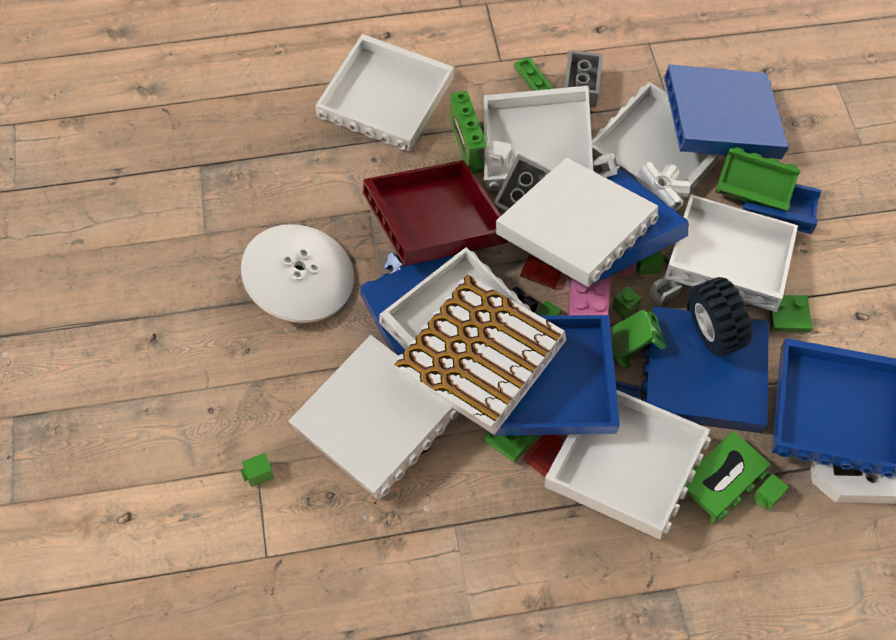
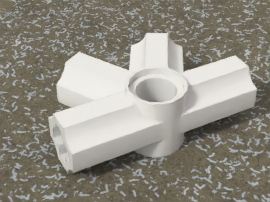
(665, 184)

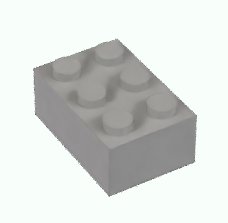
(584, 70)
(520, 179)

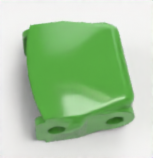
(634, 334)

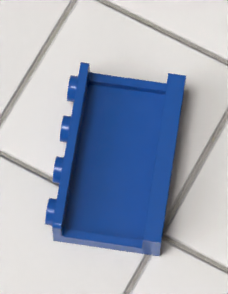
(800, 212)

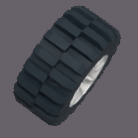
(720, 316)

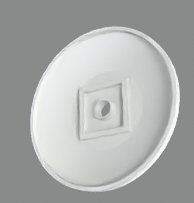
(295, 294)

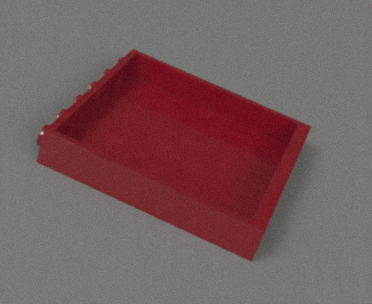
(433, 211)

